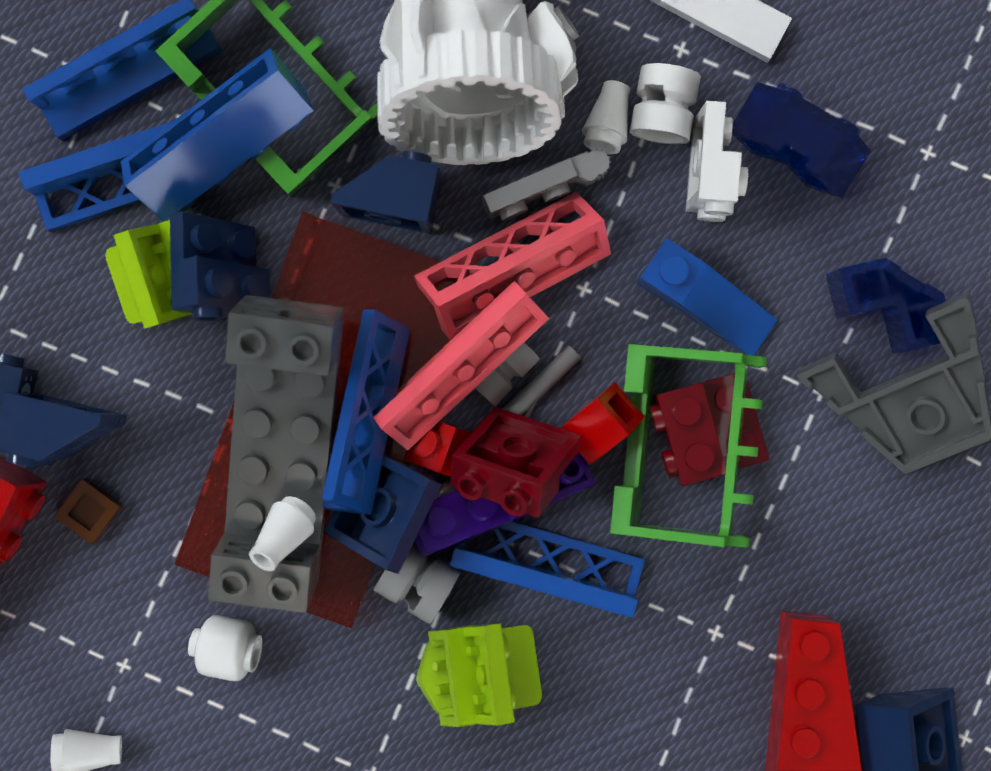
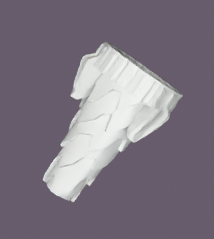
(472, 78)

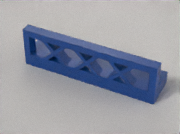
(115, 72)
(81, 168)
(359, 439)
(554, 582)

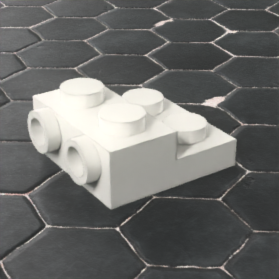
(714, 174)

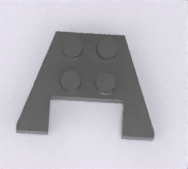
(925, 410)

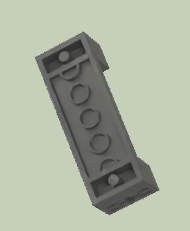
(278, 443)

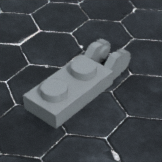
(548, 183)

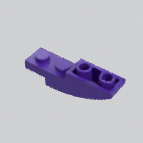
(458, 520)

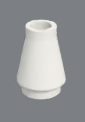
(608, 120)
(284, 530)
(84, 751)

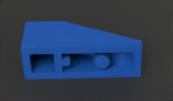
(706, 297)

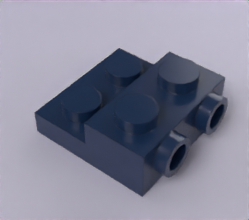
(213, 266)
(395, 520)

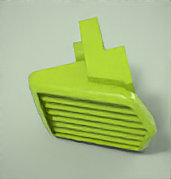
(143, 274)
(480, 673)

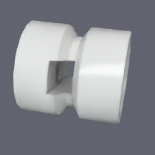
(665, 97)

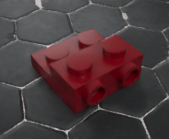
(698, 429)
(513, 462)

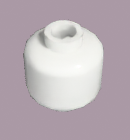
(225, 648)

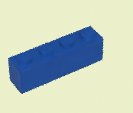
(216, 136)

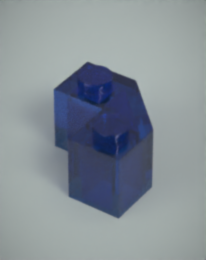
(802, 136)
(898, 294)

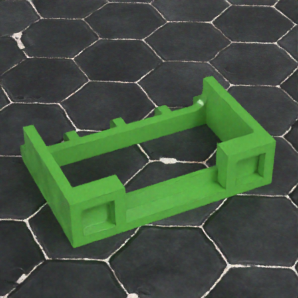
(172, 53)
(629, 495)

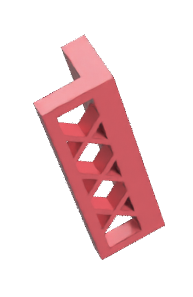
(534, 267)
(461, 366)

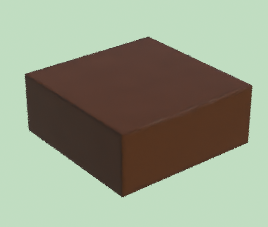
(89, 511)

